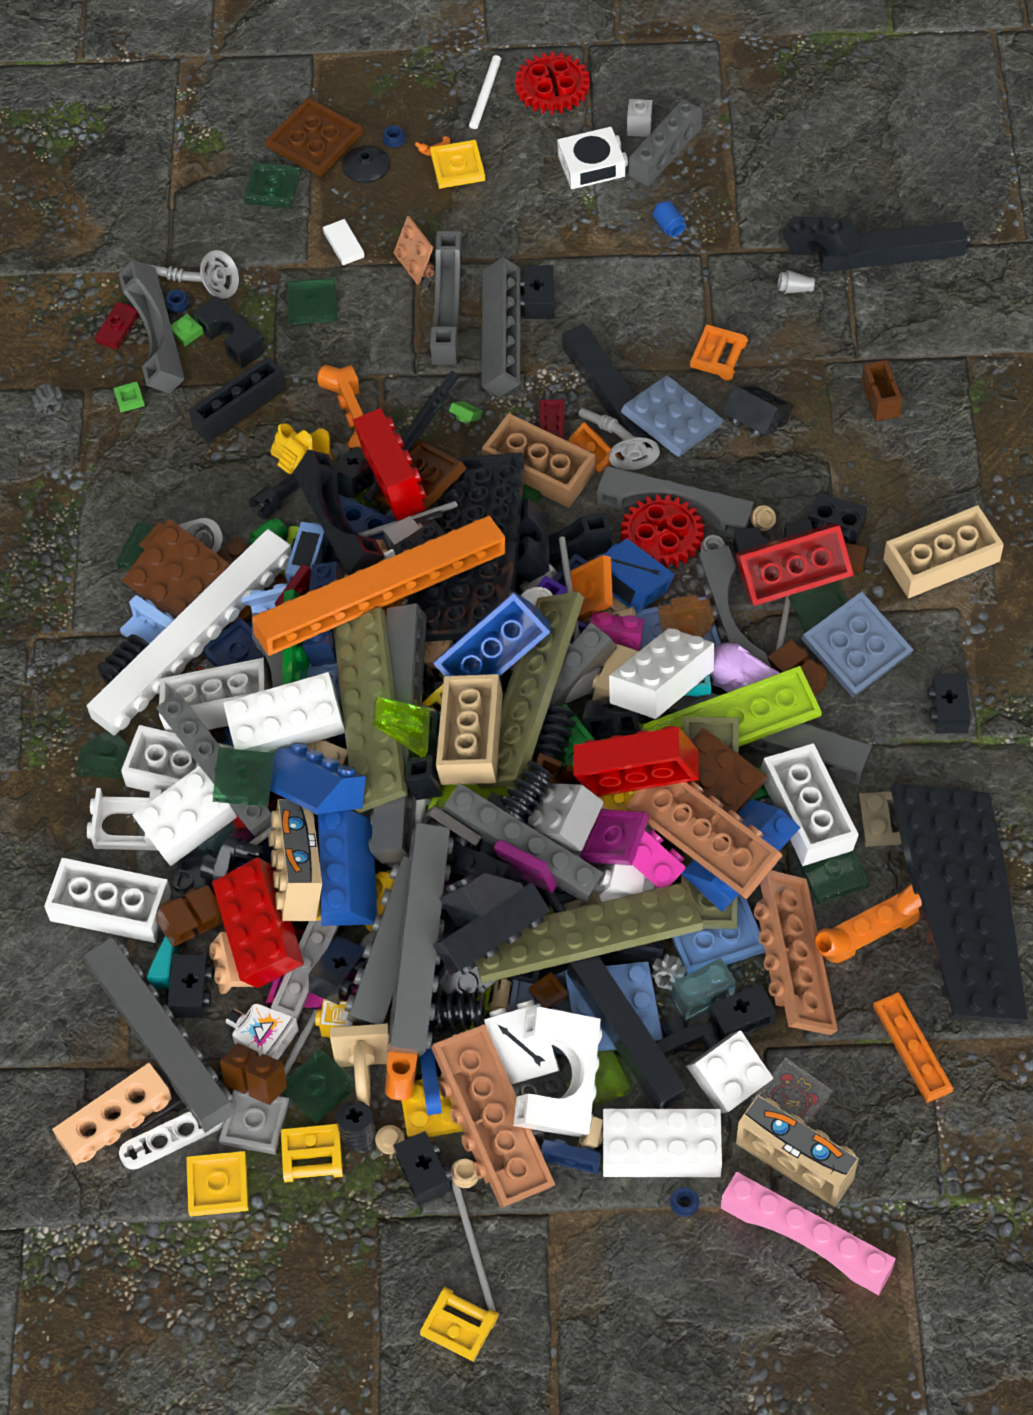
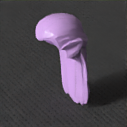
(737, 667)

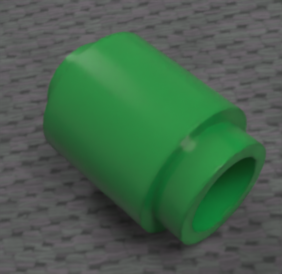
(275, 526)

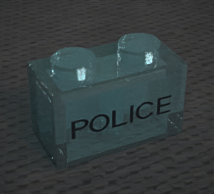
(702, 987)

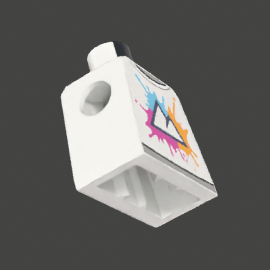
(263, 1030)

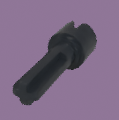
(271, 498)

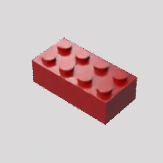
(390, 464)
(794, 564)
(636, 761)
(257, 936)

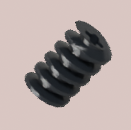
(121, 657)
(553, 731)
(526, 791)
(458, 1012)
(356, 1126)

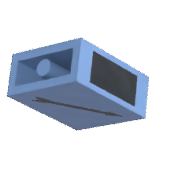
(307, 549)

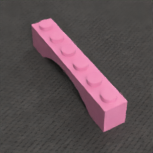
(851, 1255)

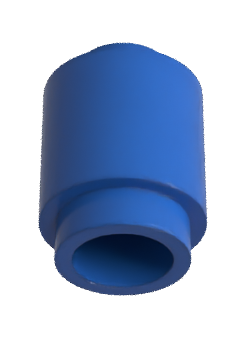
(669, 218)

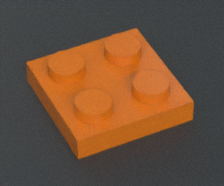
(594, 583)

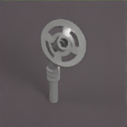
(211, 277)
(631, 447)

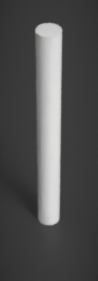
(485, 91)

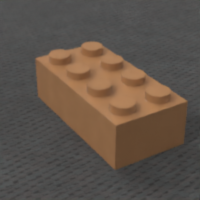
(551, 463)

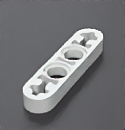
(174, 1142)

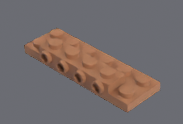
(708, 834)
(791, 956)
(486, 1110)

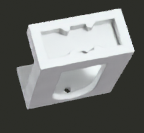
(104, 806)

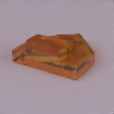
(687, 615)

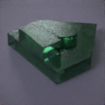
(103, 757)

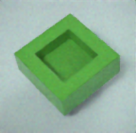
(186, 330)
(129, 397)
(465, 412)

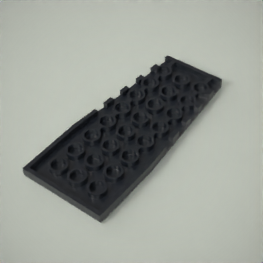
(486, 488)
(965, 898)

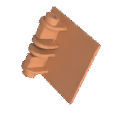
(414, 251)

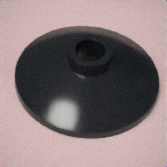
(366, 164)

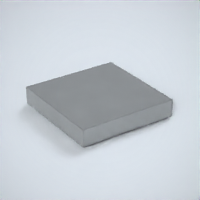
(255, 1123)

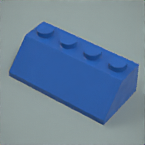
(496, 640)
(316, 781)
(776, 830)
(346, 869)

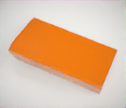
(590, 440)

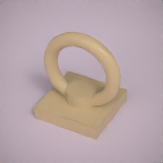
(360, 1048)

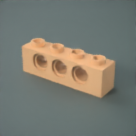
(118, 1099)

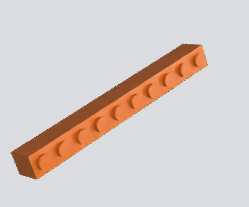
(378, 585)

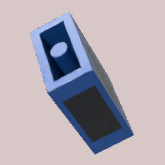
(637, 576)

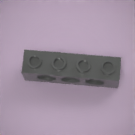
(665, 142)

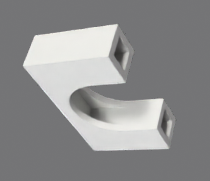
(579, 1040)

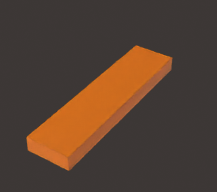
(913, 1047)

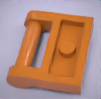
(711, 348)

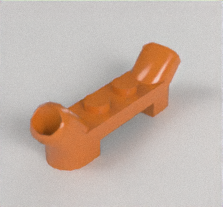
(345, 383)
(844, 939)
(400, 1075)

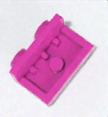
(622, 630)
(656, 862)

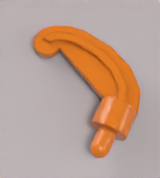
(425, 149)

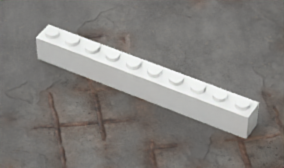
(189, 633)

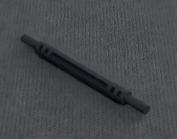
(419, 424)

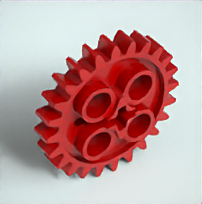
(536, 87)
(663, 530)

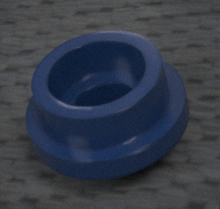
(393, 136)
(177, 301)
(687, 1194)

